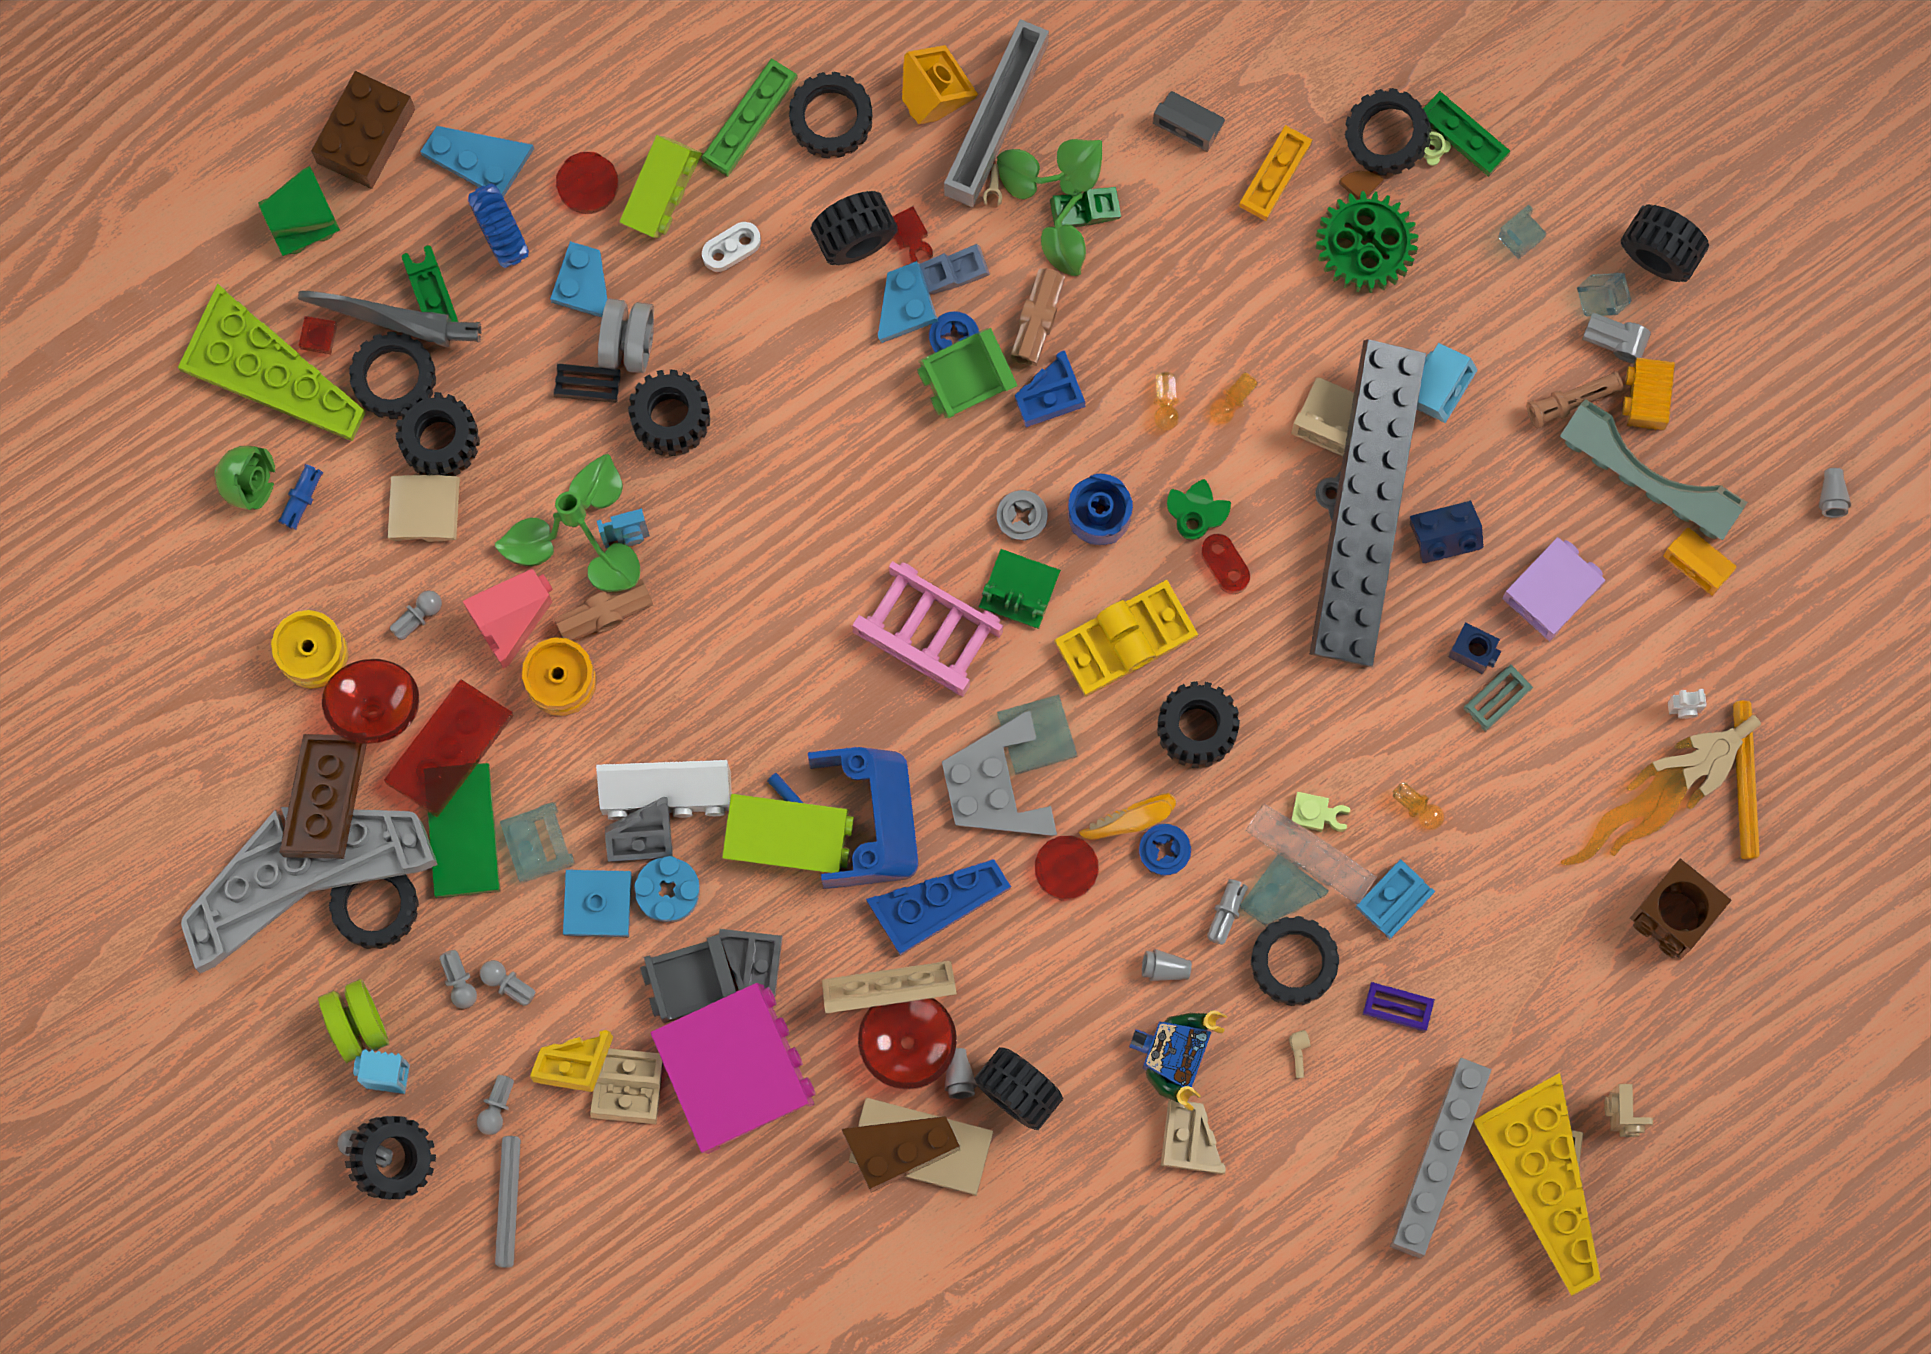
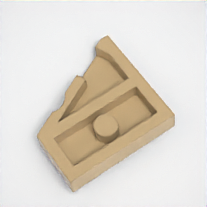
(1189, 1140)

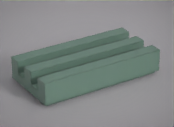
(1478, 717)

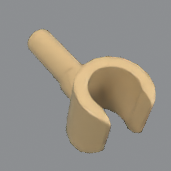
(993, 186)
(1298, 1042)

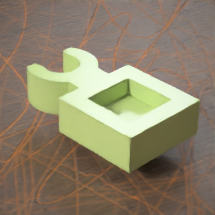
(1313, 811)

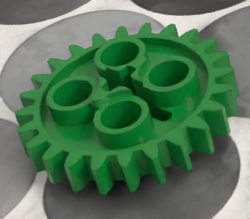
(1385, 221)

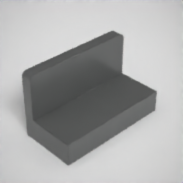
(1188, 120)

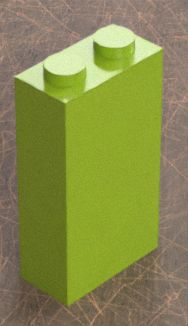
(787, 834)

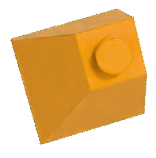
(934, 84)

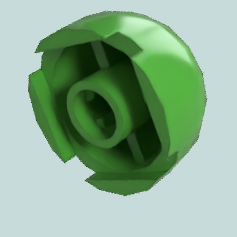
(244, 476)

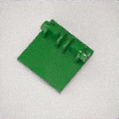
(1019, 588)

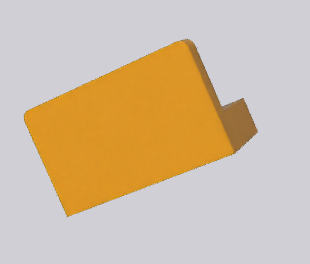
(1699, 561)

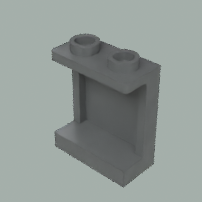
(688, 979)

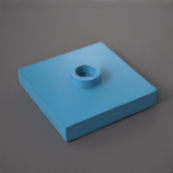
(597, 903)

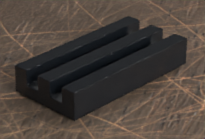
(587, 371)

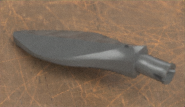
(422, 325)

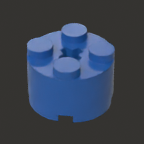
(1085, 500)

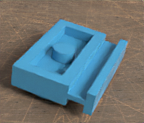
(625, 527)
(1395, 899)

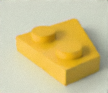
(573, 1063)

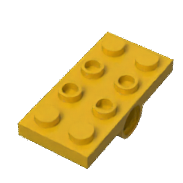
(1126, 637)

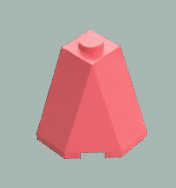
(510, 612)

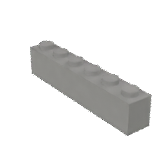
(996, 113)
(1440, 1158)

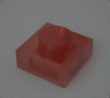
(317, 335)

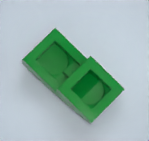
(1095, 207)

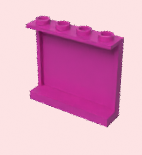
(733, 1067)

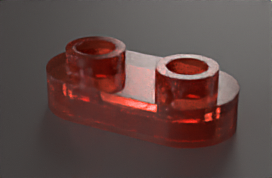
(1224, 563)

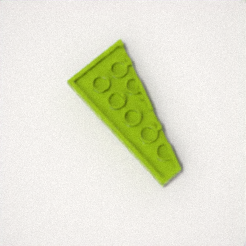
(254, 362)

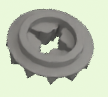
(1024, 501)

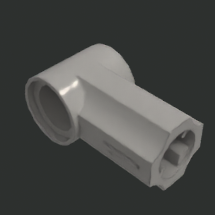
(1625, 340)

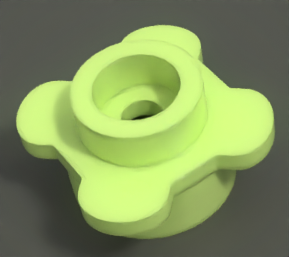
(1441, 146)

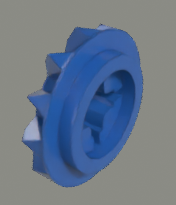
(963, 324)
(1161, 835)

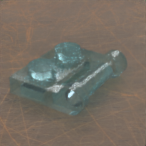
(526, 845)

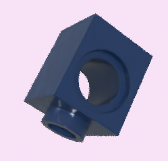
(1462, 654)

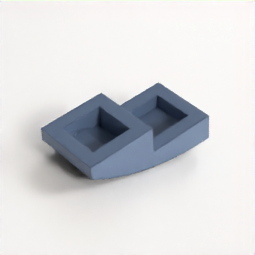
(954, 270)

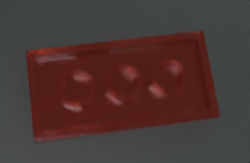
(448, 748)

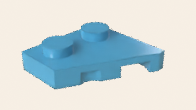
(905, 303)

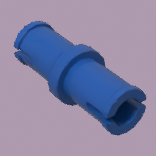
(300, 496)

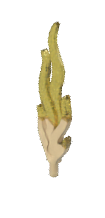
(1672, 780)

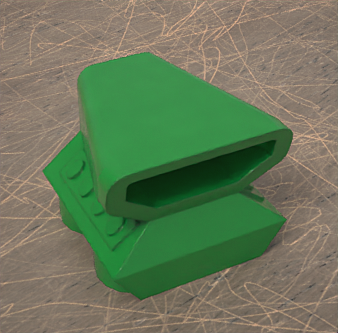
(298, 213)

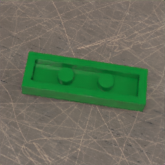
(1465, 134)

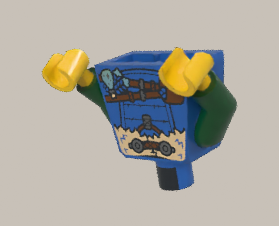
(1176, 1053)

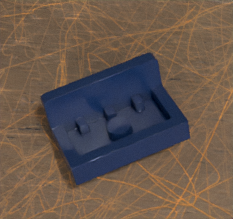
(1447, 531)

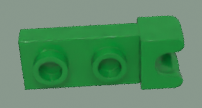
(429, 285)

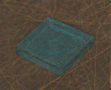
(1052, 734)

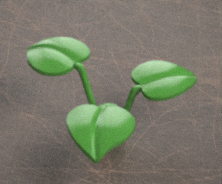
(1080, 169)
(530, 539)

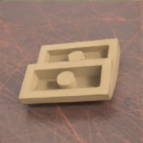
(423, 507)
(628, 1087)

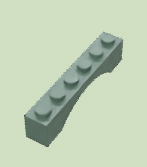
(1597, 435)

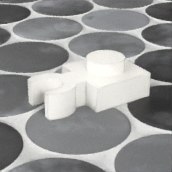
(1687, 704)

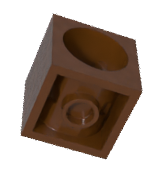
(1706, 897)

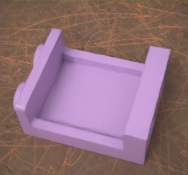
(1554, 588)

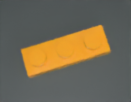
(1275, 173)

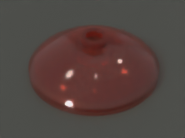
(367, 688)
(904, 1068)

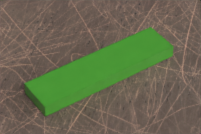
(749, 117)

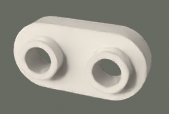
(730, 247)

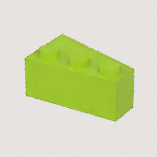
(660, 186)

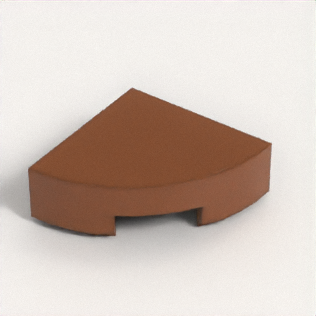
(1361, 181)

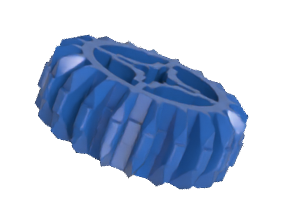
(498, 225)

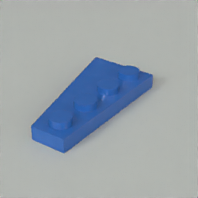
(927, 908)

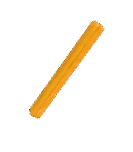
(1746, 786)

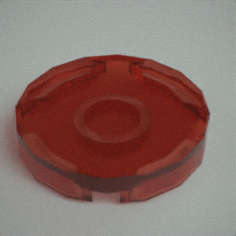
(587, 182)
(1066, 867)

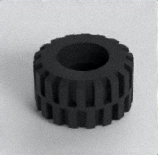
(854, 228)
(1665, 243)
(664, 388)
(426, 413)
(1203, 698)
(1019, 1088)
(364, 1157)

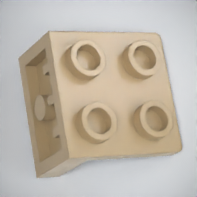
(1325, 416)

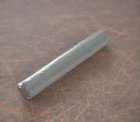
(507, 1201)

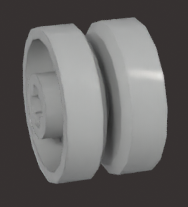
(626, 336)

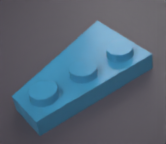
(477, 156)

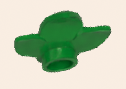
(1197, 506)

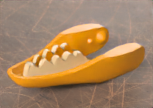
(1133, 819)

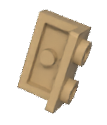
(1620, 1109)

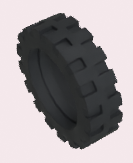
(830, 84)
(1372, 105)
(375, 348)
(1306, 928)
(382, 937)

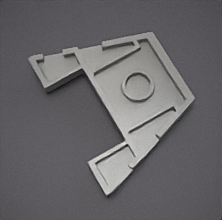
(982, 785)

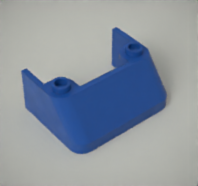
(895, 852)

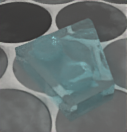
(1281, 892)

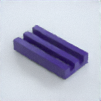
(1368, 1011)

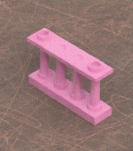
(900, 644)

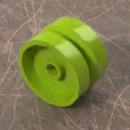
(349, 1022)

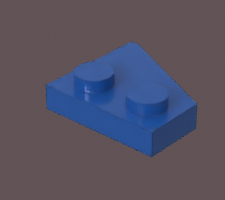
(1050, 393)

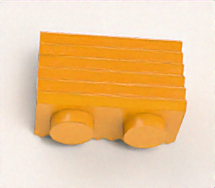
(1649, 393)

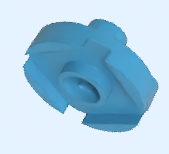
(666, 908)

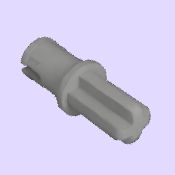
(1226, 911)

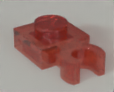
(911, 233)

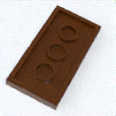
(322, 797)

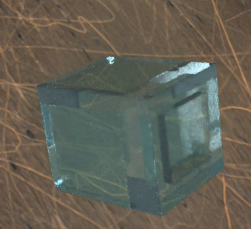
(1521, 233)
(1604, 294)

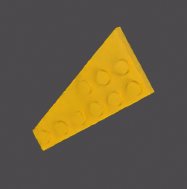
(1539, 1161)

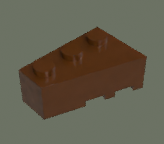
(899, 1148)

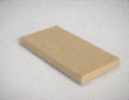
(888, 987)
(957, 1171)

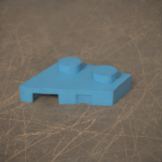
(581, 281)

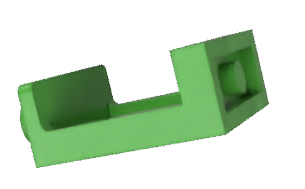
(966, 373)

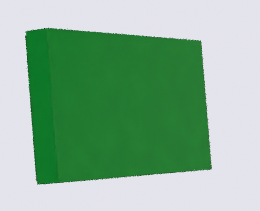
(466, 840)

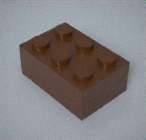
(363, 129)

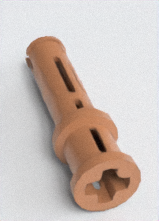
(1561, 403)

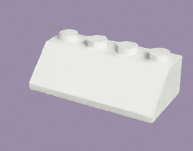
(687, 785)

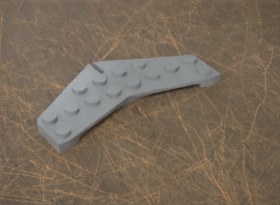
(265, 884)

